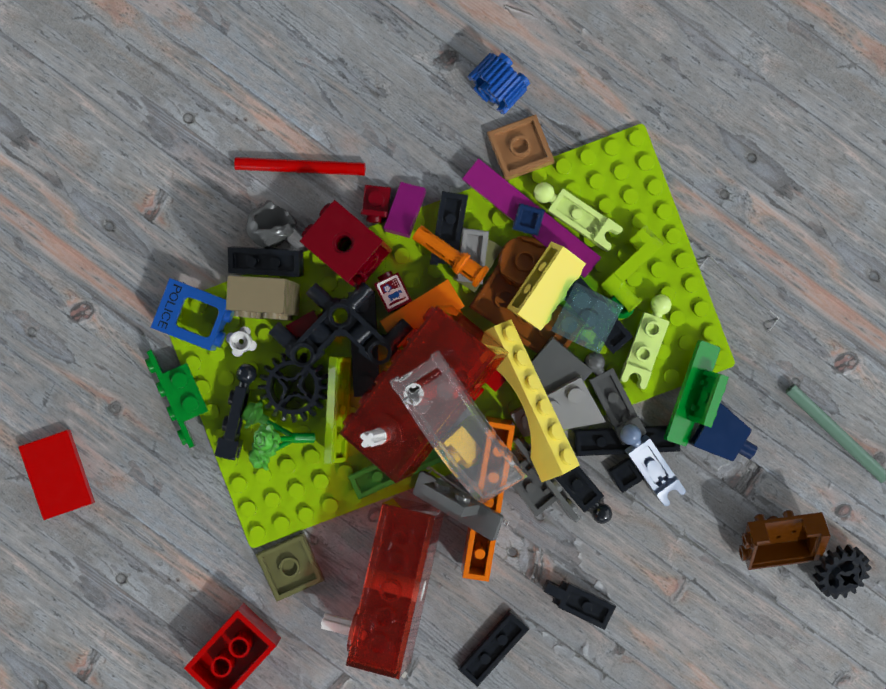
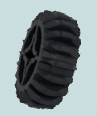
(280, 405)

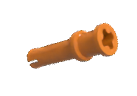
(459, 261)

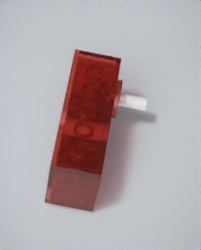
(382, 423)
(393, 590)

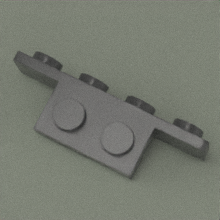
(539, 494)
(458, 505)

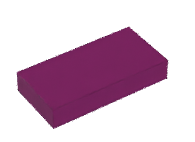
(405, 209)

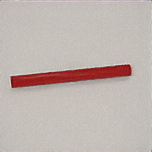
(300, 166)

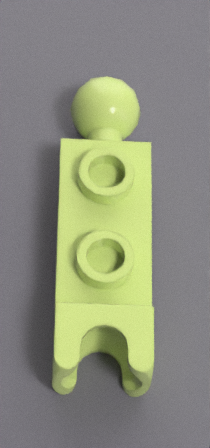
(577, 215)
(647, 342)

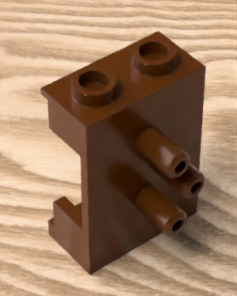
(784, 540)

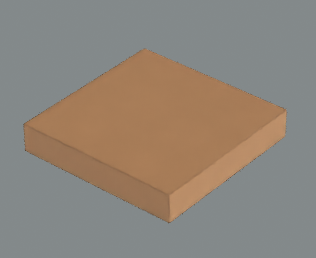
(520, 147)

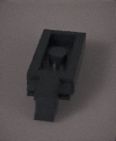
(580, 603)

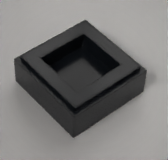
(625, 474)

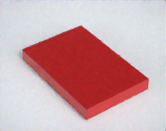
(56, 474)

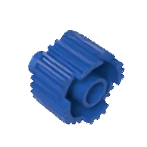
(498, 81)

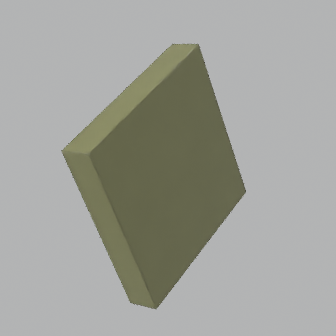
(290, 566)

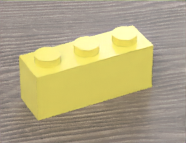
(546, 285)

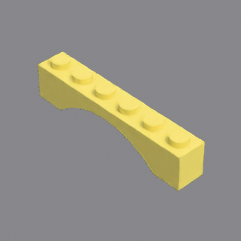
(549, 445)

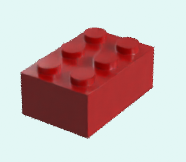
(233, 651)

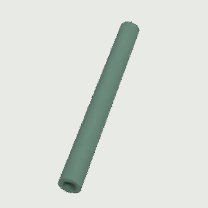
(837, 432)

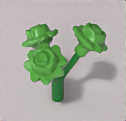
(266, 438)

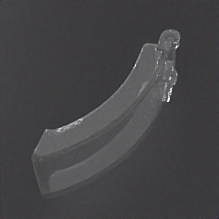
(459, 431)

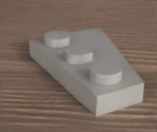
(571, 404)

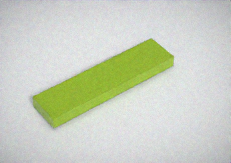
(337, 408)

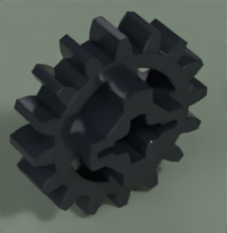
(841, 571)

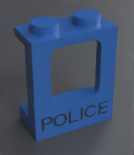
(170, 308)

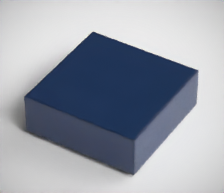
(528, 219)

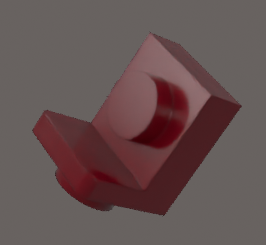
(376, 203)

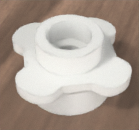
(239, 349)

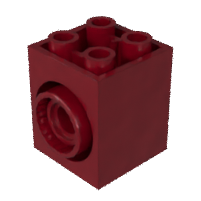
(334, 233)

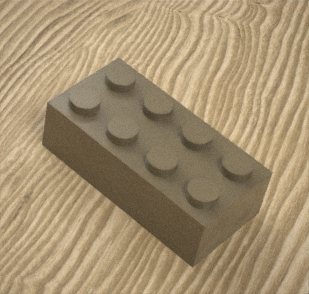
(263, 297)

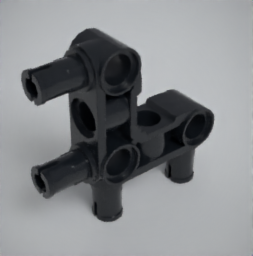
(326, 330)

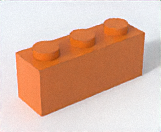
(414, 311)

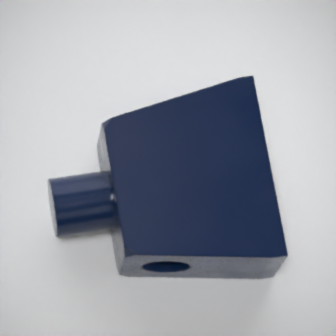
(725, 437)

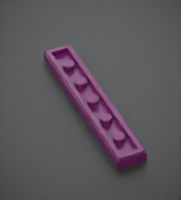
(507, 199)

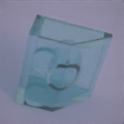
(587, 318)

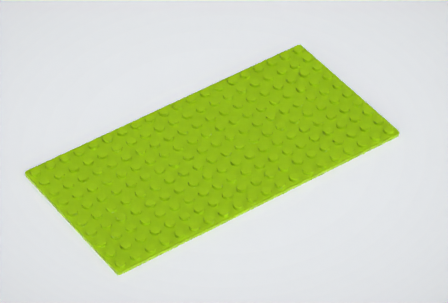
(611, 175)

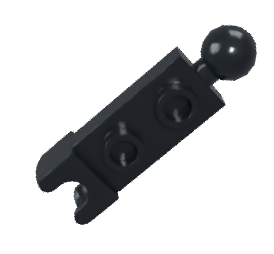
(230, 445)
(585, 494)

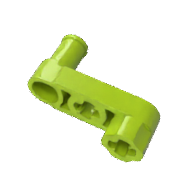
(646, 245)

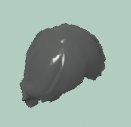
(269, 225)

